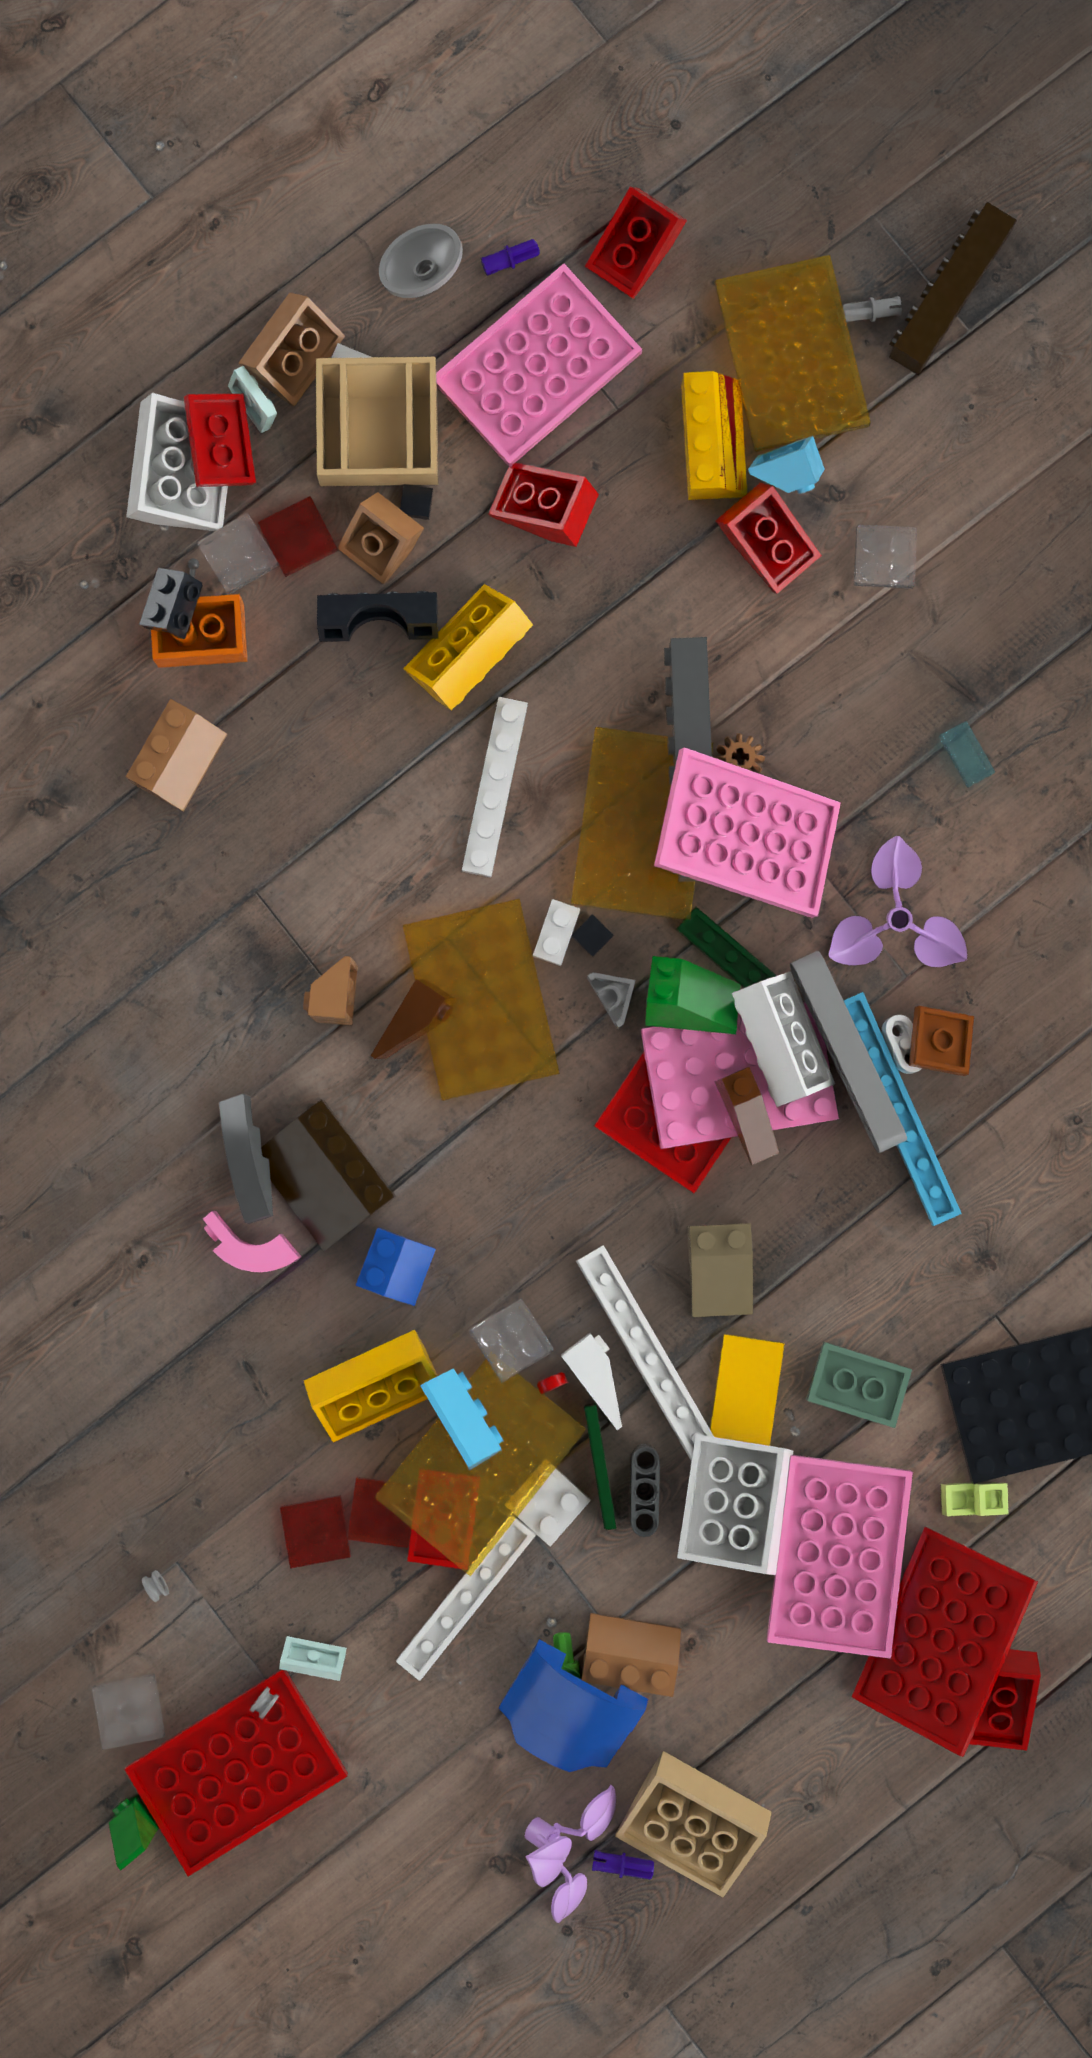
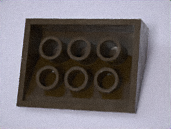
(325, 1175)

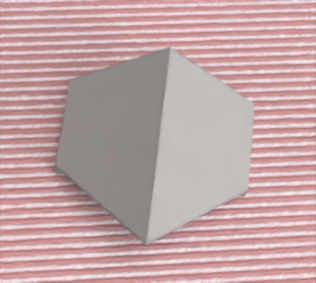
(614, 995)

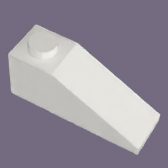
(594, 1371)

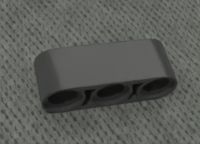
(646, 1505)

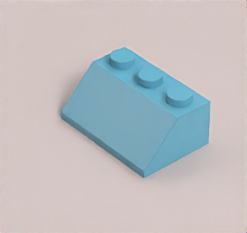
(463, 1417)

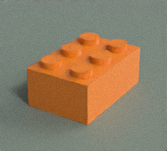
(213, 636)

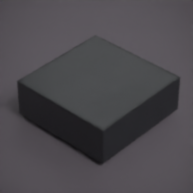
(416, 501)
(592, 935)

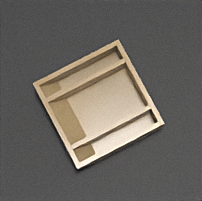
(376, 421)

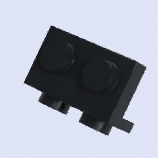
(171, 602)

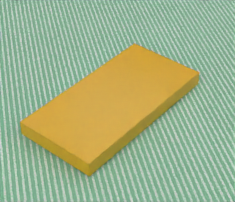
(746, 1389)

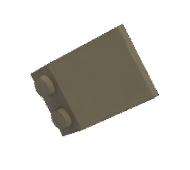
(721, 1269)

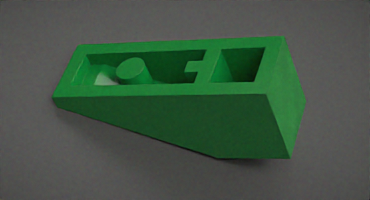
(131, 1830)

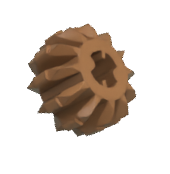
(747, 752)

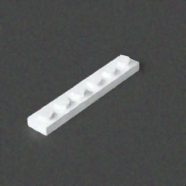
(494, 787)
(463, 1602)

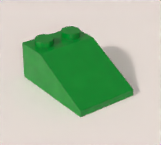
(690, 997)

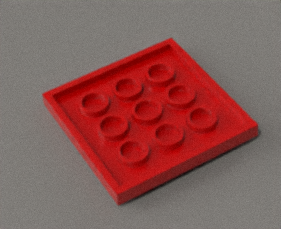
(633, 1124)

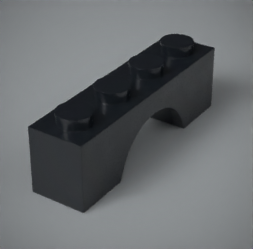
(343, 614)

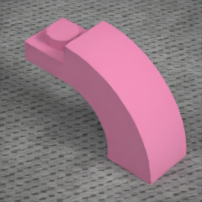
(246, 1256)

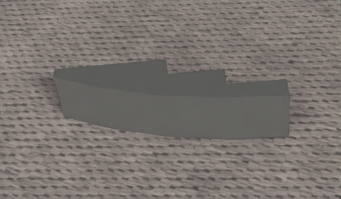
(244, 1156)

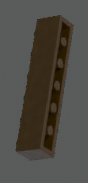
(952, 288)

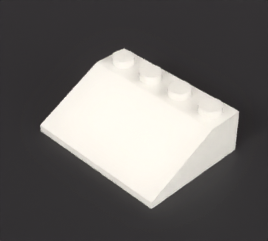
(163, 472)
(735, 1504)

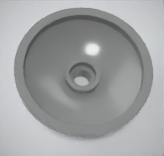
(420, 261)

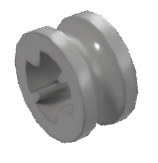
(155, 1586)
(264, 1703)

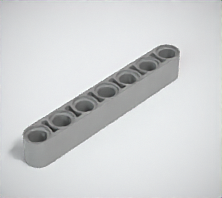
(848, 1051)

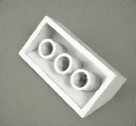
(783, 1038)

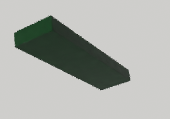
(723, 949)
(600, 1466)

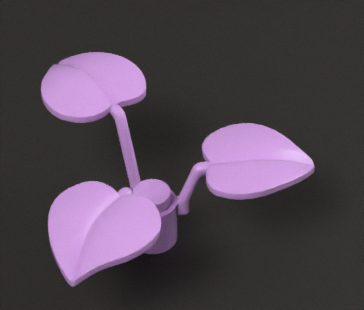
(856, 941)
(553, 1849)

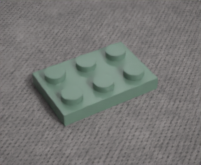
(859, 1384)

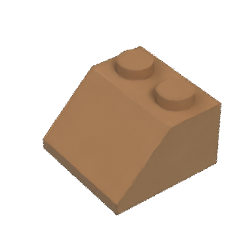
(380, 537)

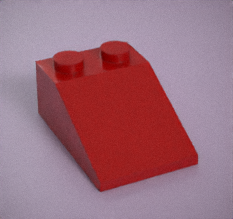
(635, 241)
(545, 502)
(769, 536)
(1011, 1705)

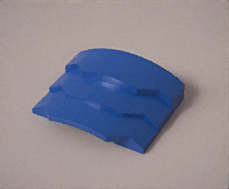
(565, 1716)

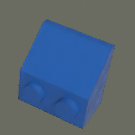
(395, 1266)

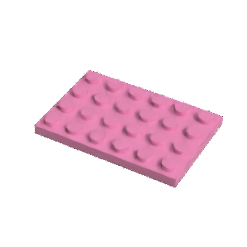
(537, 365)
(747, 833)
(684, 1092)
(840, 1556)

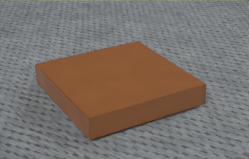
(941, 1040)

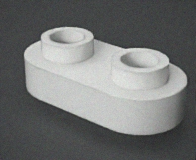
(899, 1044)

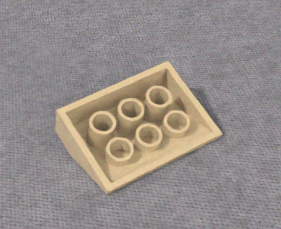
(694, 1824)

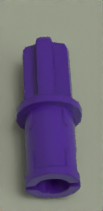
(509, 257)
(623, 1865)

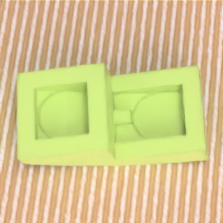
(974, 1499)

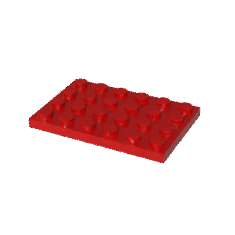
(948, 1641)
(235, 1773)

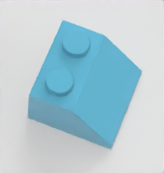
(790, 466)

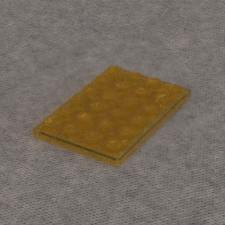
(792, 353)
(624, 826)
(498, 1013)
(472, 1509)

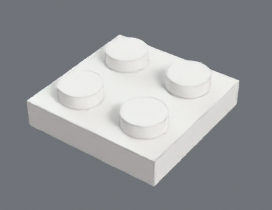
(554, 1507)

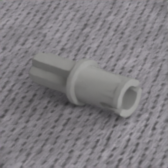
(872, 309)

